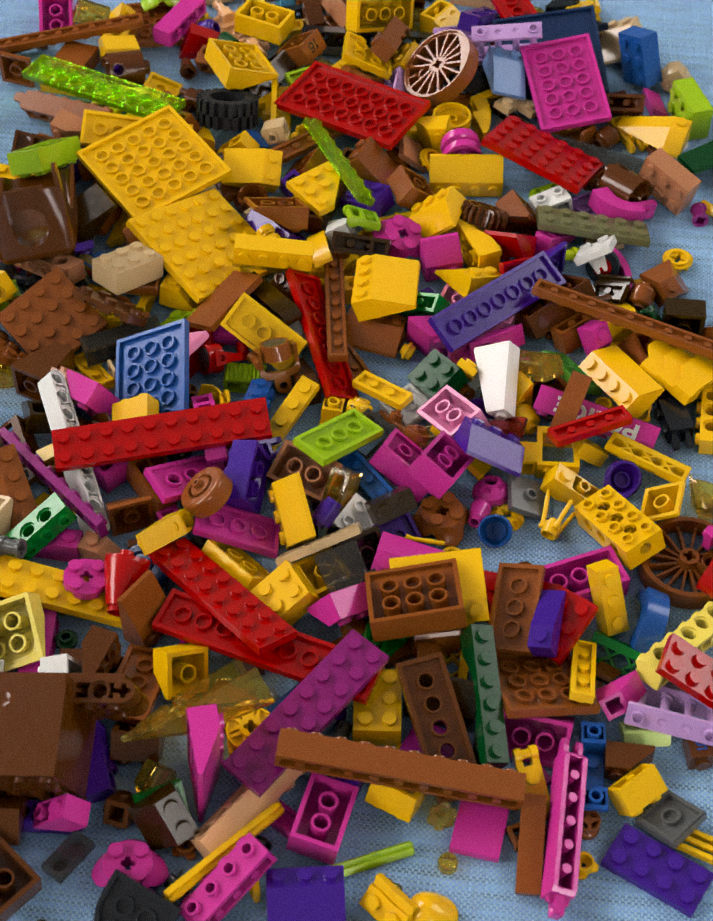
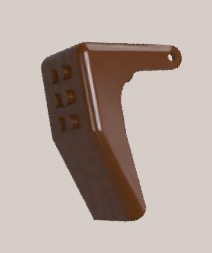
(38, 216)

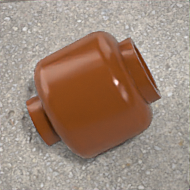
(641, 296)

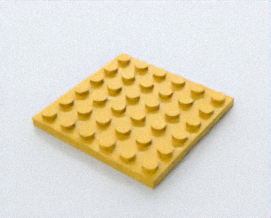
(153, 163)
(195, 240)

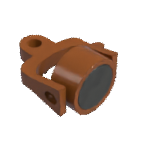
(275, 351)

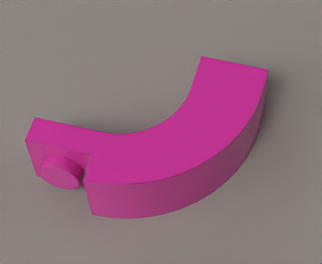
(607, 203)

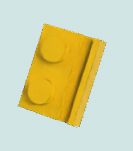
(387, 901)

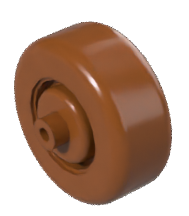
(206, 492)

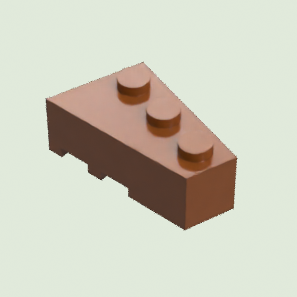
(140, 484)

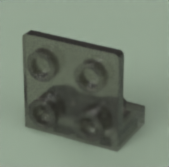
(341, 566)

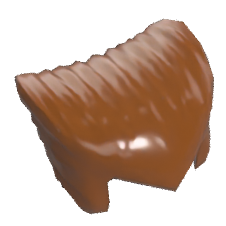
(249, 190)

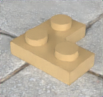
(509, 105)

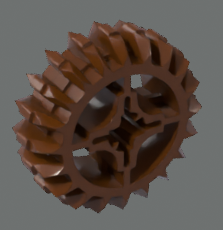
(484, 215)

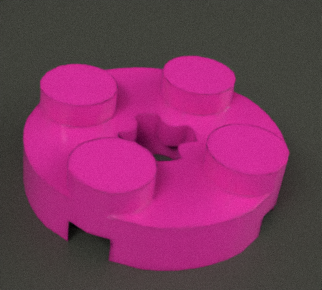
(84, 568)

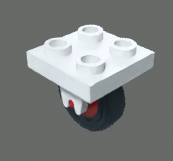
(599, 257)

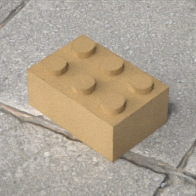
(127, 268)

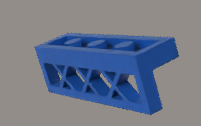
(371, 482)

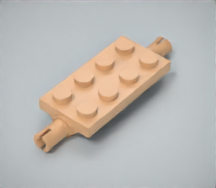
(225, 19)

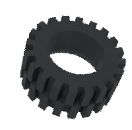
(227, 109)

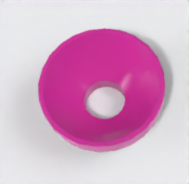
(494, 494)

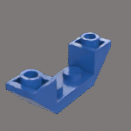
(594, 742)

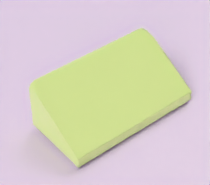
(643, 736)

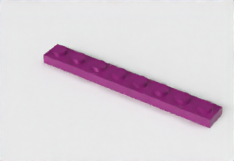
(58, 485)

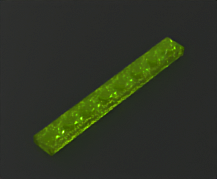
(338, 161)

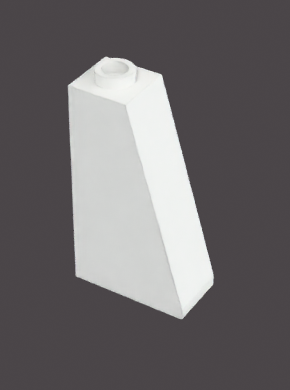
(498, 377)

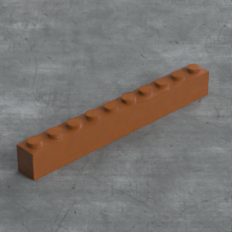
(400, 769)

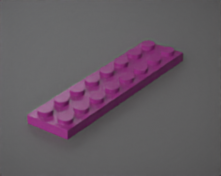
(307, 708)

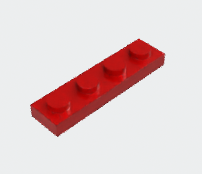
(589, 426)

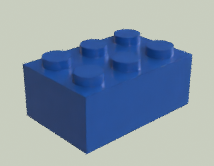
(640, 56)

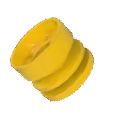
(242, 727)

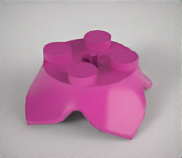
(405, 227)
(145, 864)

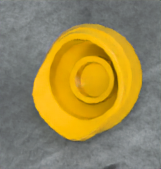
(433, 907)

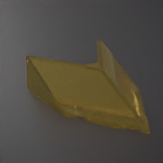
(229, 687)

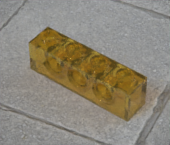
(540, 365)

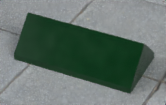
(697, 159)

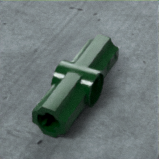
(651, 312)

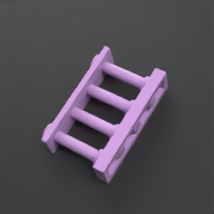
(505, 32)
(668, 722)

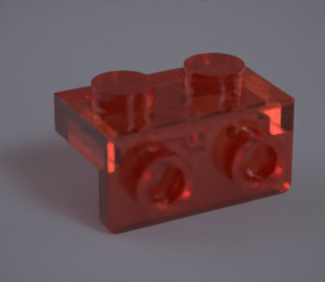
(512, 425)

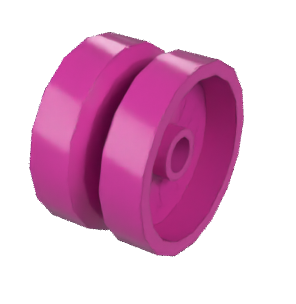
(460, 142)

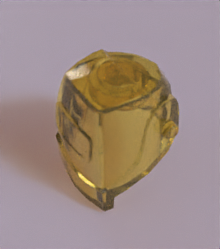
(701, 497)

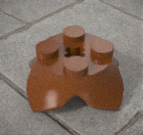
(442, 518)

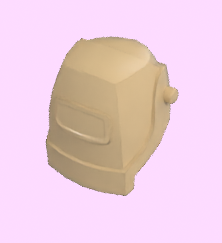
(673, 71)

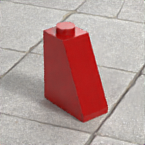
(194, 39)

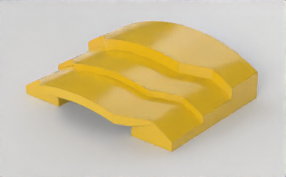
(678, 370)

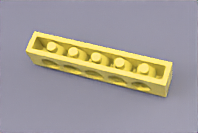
(696, 631)

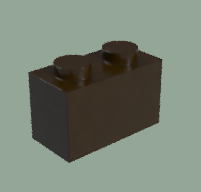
(391, 505)

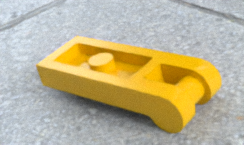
(534, 774)

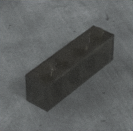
(102, 345)

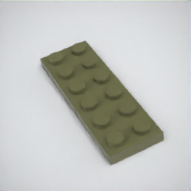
(592, 226)

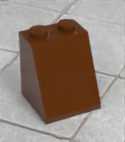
(35, 366)

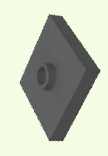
(526, 497)
(671, 819)

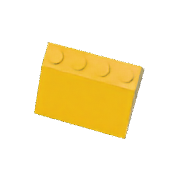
(238, 64)
(384, 286)
(470, 575)

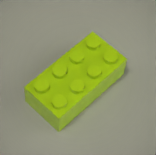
(38, 157)

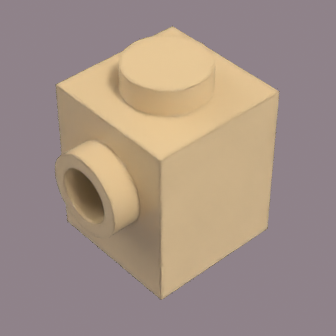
(275, 131)

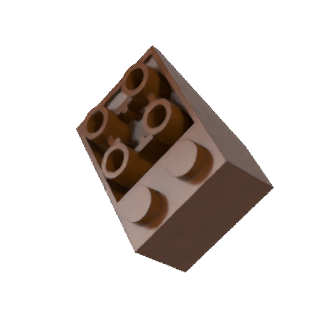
(101, 651)

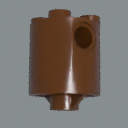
(130, 63)
(624, 183)

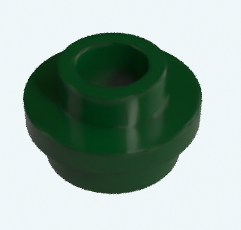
(66, 644)

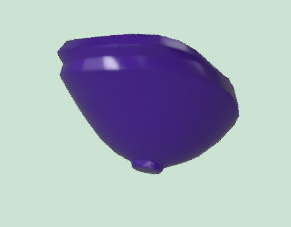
(623, 477)

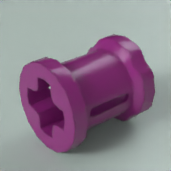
(699, 214)

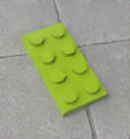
(338, 437)

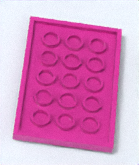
(565, 83)

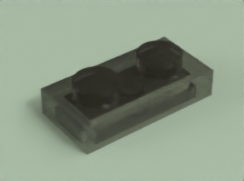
(68, 856)

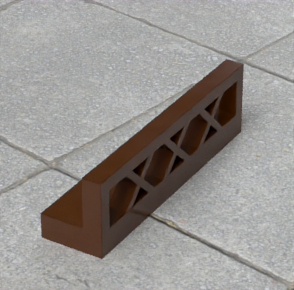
(19, 428)

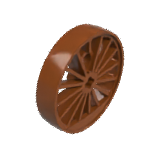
(448, 56)
(679, 562)

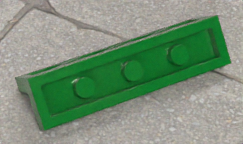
(620, 648)

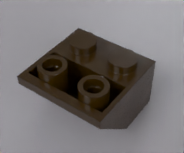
(35, 417)

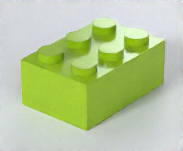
(690, 103)

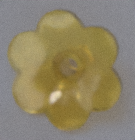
(441, 816)

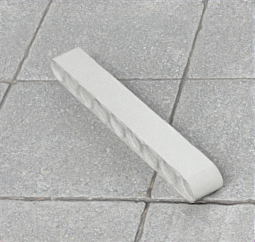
(62, 415)

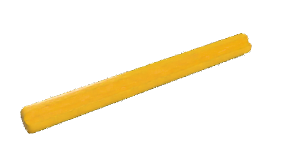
(211, 861)

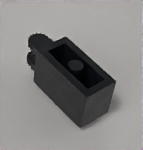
(674, 422)

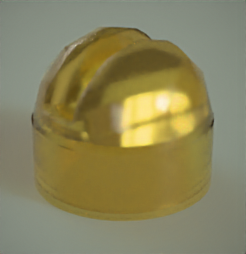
(447, 866)

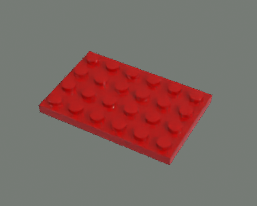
(542, 154)

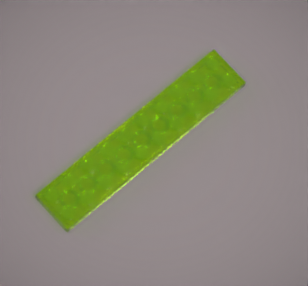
(99, 87)

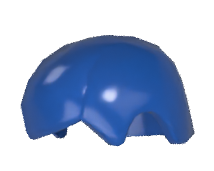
(495, 530)

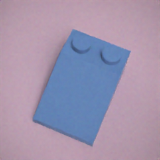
(505, 72)

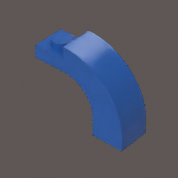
(652, 619)

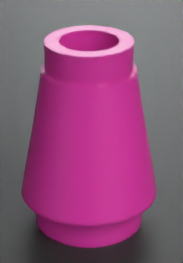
(478, 510)

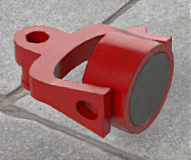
(212, 358)

